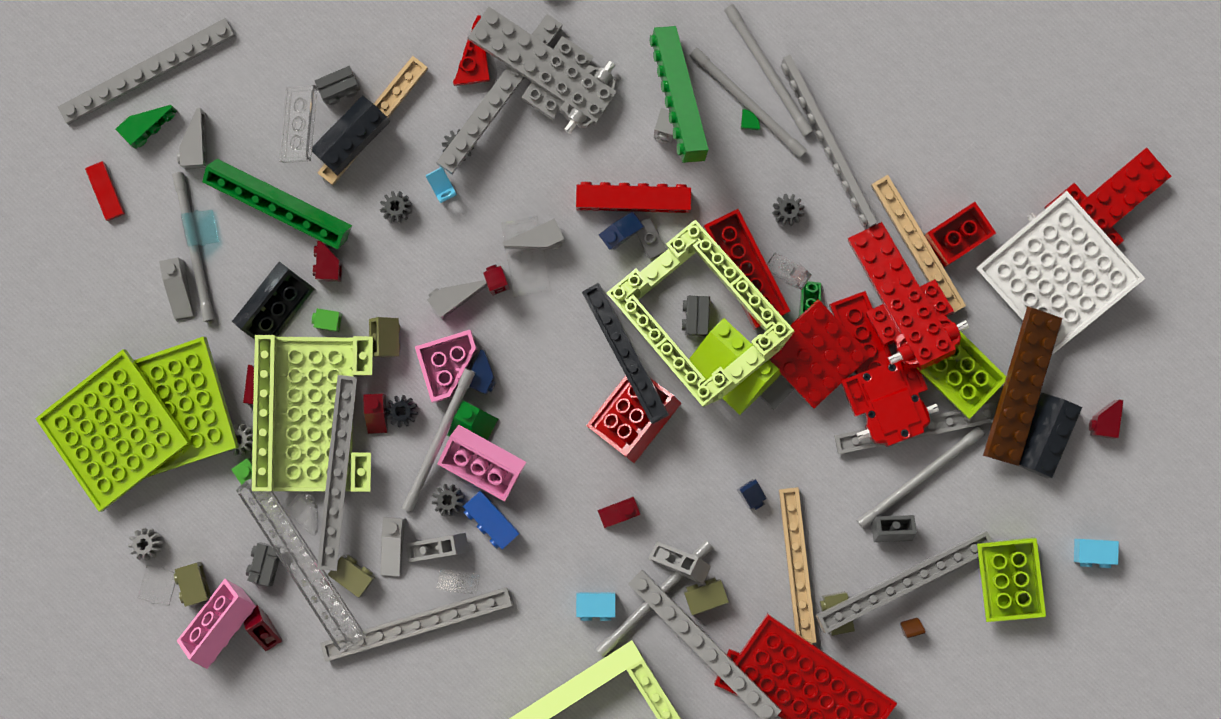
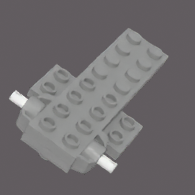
(558, 76)

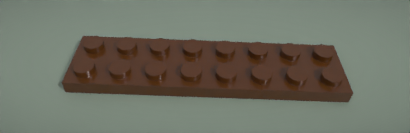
(1022, 386)

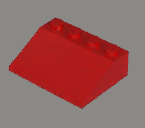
(624, 422)

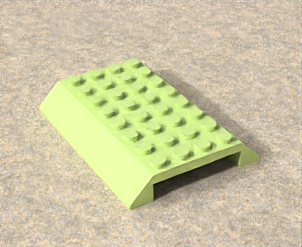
(296, 409)

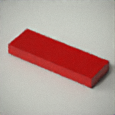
(104, 191)

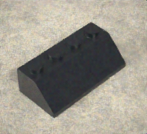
(350, 135)
(273, 303)
(1049, 434)

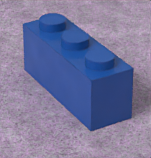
(490, 520)

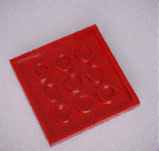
(818, 354)

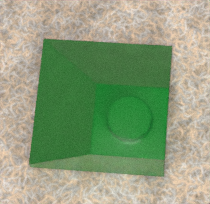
(473, 420)

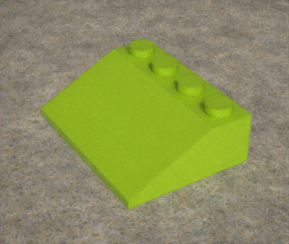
(722, 348)
(966, 377)
(1011, 579)

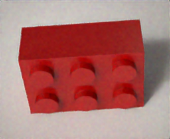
(959, 234)

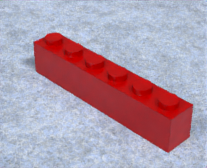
(633, 198)

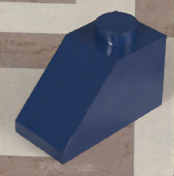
(621, 231)
(484, 378)
(752, 494)

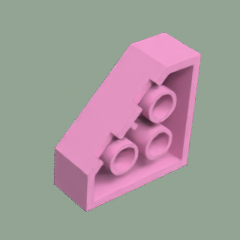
(444, 363)

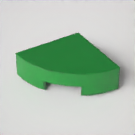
(749, 120)

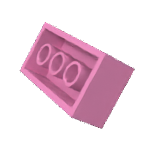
(481, 462)
(216, 624)

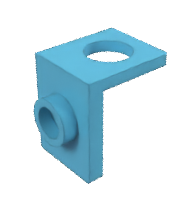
(441, 185)

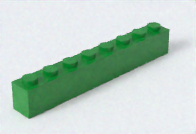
(679, 94)
(276, 203)

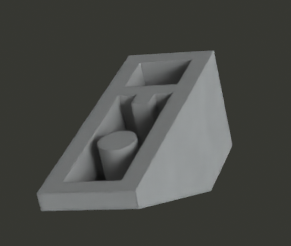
(193, 146)
(539, 238)
(177, 287)
(450, 298)
(392, 545)
(437, 547)
(680, 562)

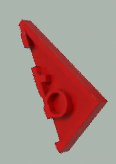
(474, 65)

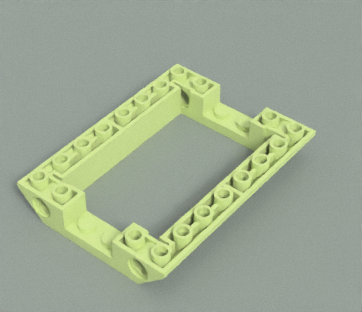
(680, 248)
(622, 659)

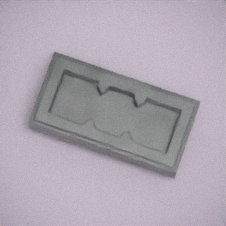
(650, 239)

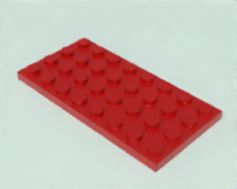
(806, 679)

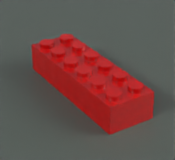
(738, 243)

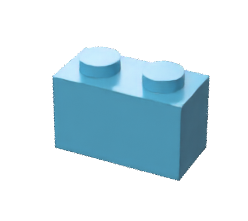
(1096, 551)
(595, 605)

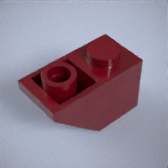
(327, 265)

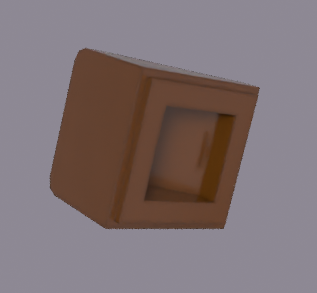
(912, 627)

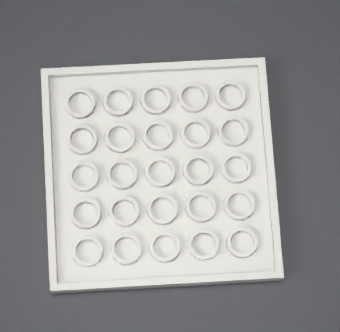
(1062, 268)

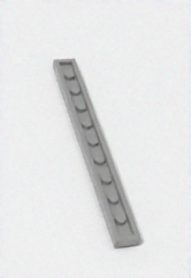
(146, 71)
(491, 104)
(831, 149)
(938, 424)
(337, 473)
(901, 583)
(423, 622)
(704, 646)

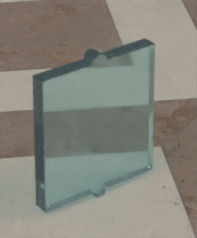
(199, 228)

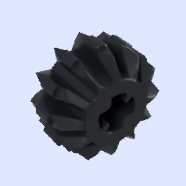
(394, 411)

